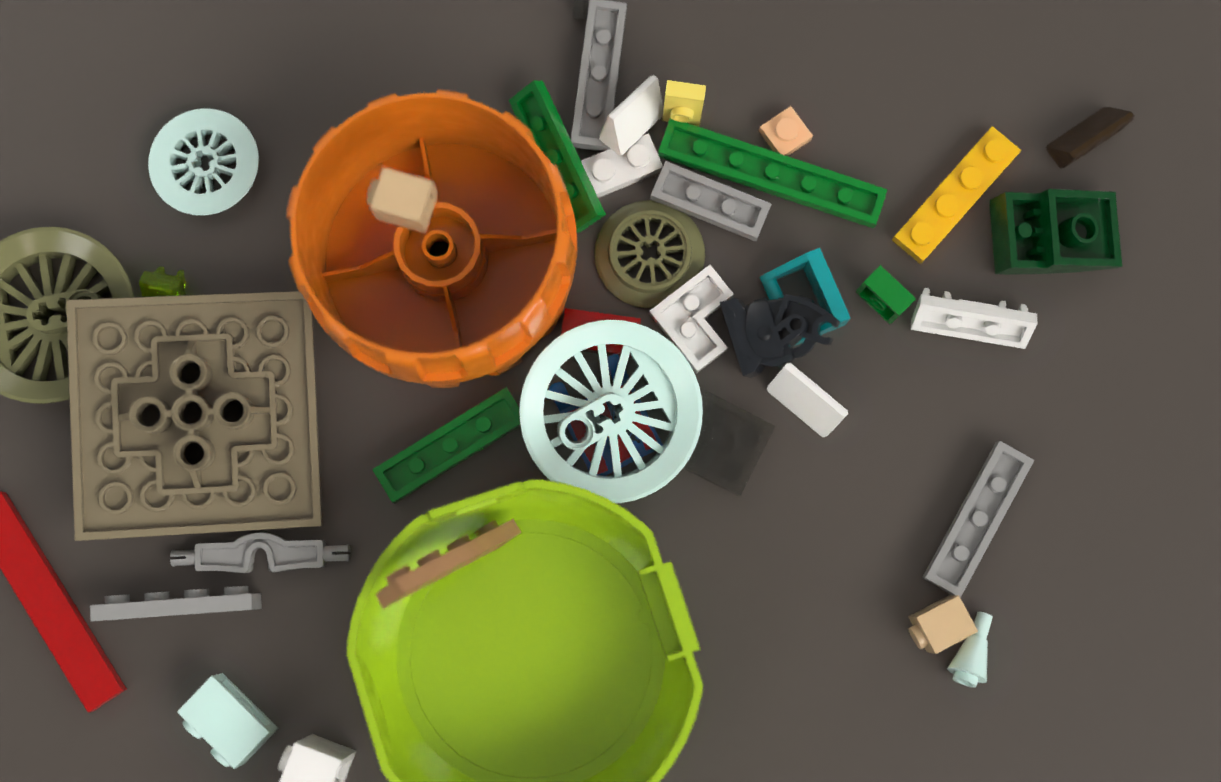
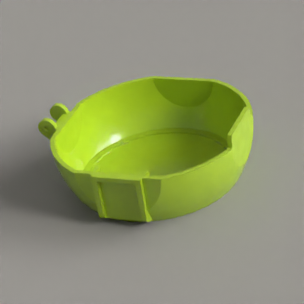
(535, 659)

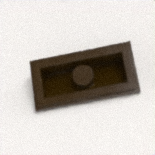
(1088, 135)

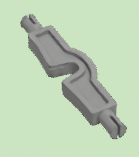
(240, 555)

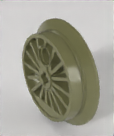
(41, 338)

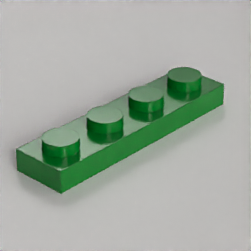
(537, 111)
(448, 445)

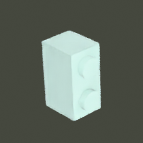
(226, 721)

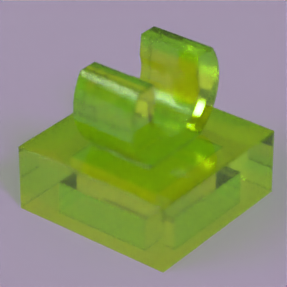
(160, 284)

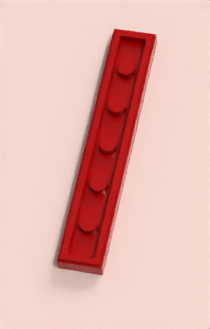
(54, 612)

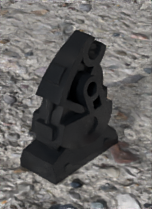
(769, 329)

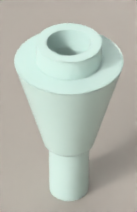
(971, 659)

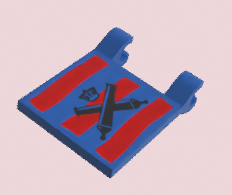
(578, 429)

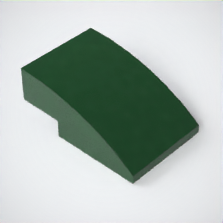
(1055, 232)

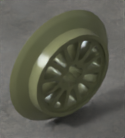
(632, 290)

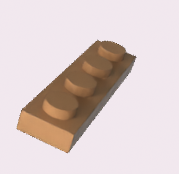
(436, 566)

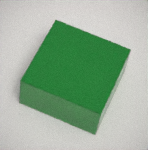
(885, 295)

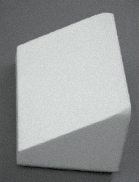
(633, 117)
(807, 400)

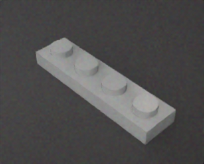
(598, 72)
(978, 519)
(159, 604)

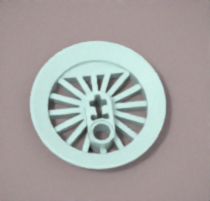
(667, 377)

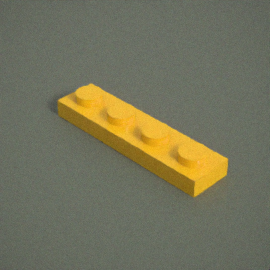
(956, 195)

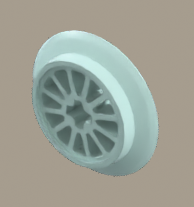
(197, 124)

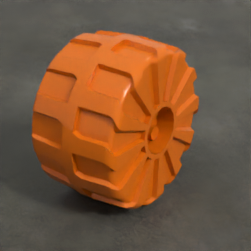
(494, 206)

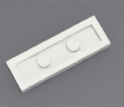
(973, 320)

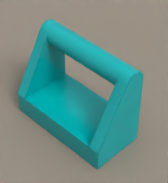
(820, 281)

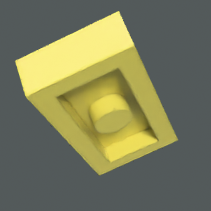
(684, 102)

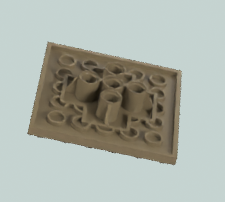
(252, 471)

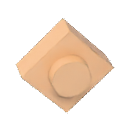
(785, 132)

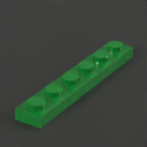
(772, 173)

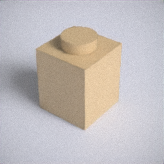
(402, 199)
(941, 624)

